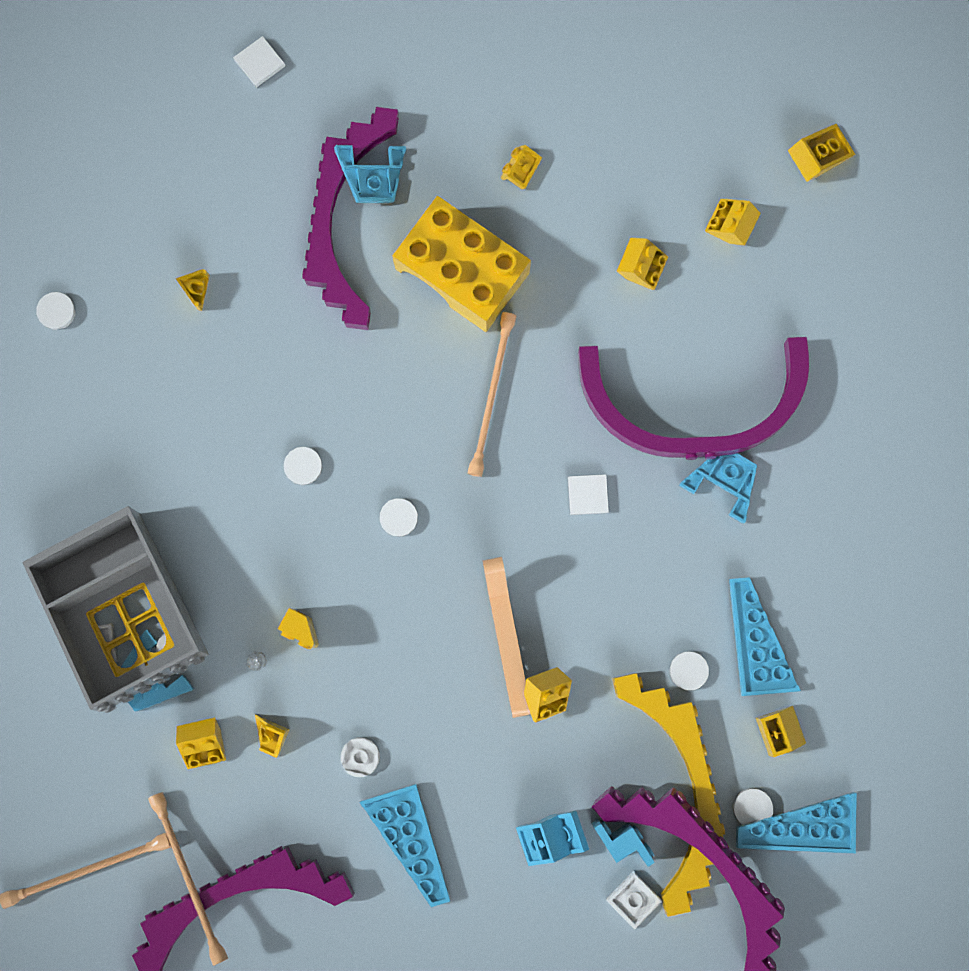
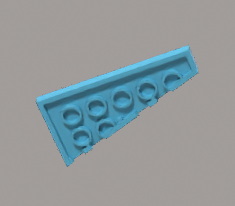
(759, 653)
(813, 828)
(406, 830)

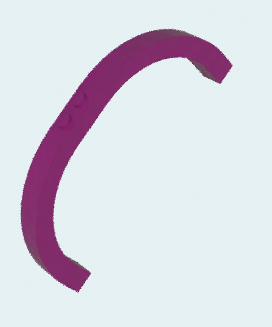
(709, 447)

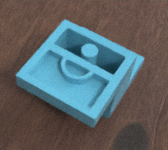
(552, 838)
(624, 842)

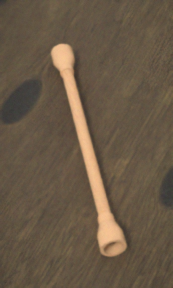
(507, 323)
(12, 897)
(216, 951)

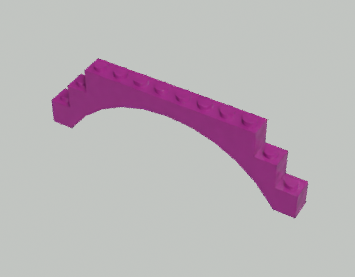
(321, 262)
(677, 817)
(272, 872)

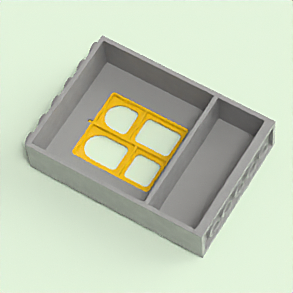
(99, 571)

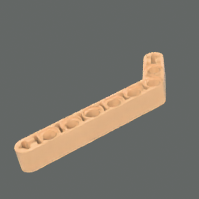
(506, 635)

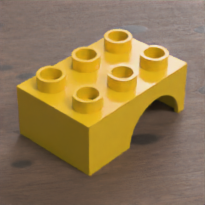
(462, 263)

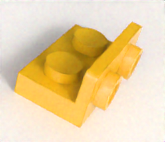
(521, 166)

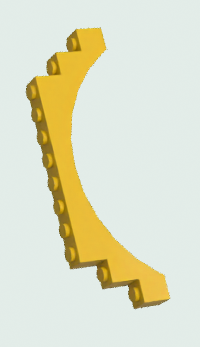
(682, 728)

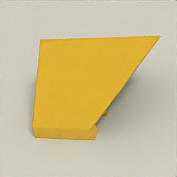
(195, 286)
(270, 736)

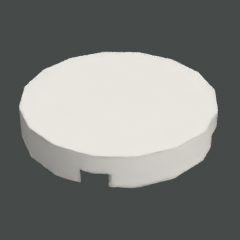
(56, 310)
(303, 465)
(398, 517)
(689, 671)
(360, 757)
(752, 806)

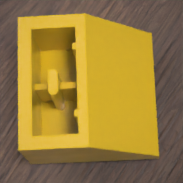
(733, 221)
(642, 263)
(300, 627)
(547, 693)
(781, 731)
(200, 743)

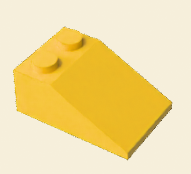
(821, 152)

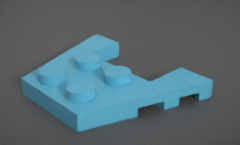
(372, 182)
(730, 473)
(159, 692)

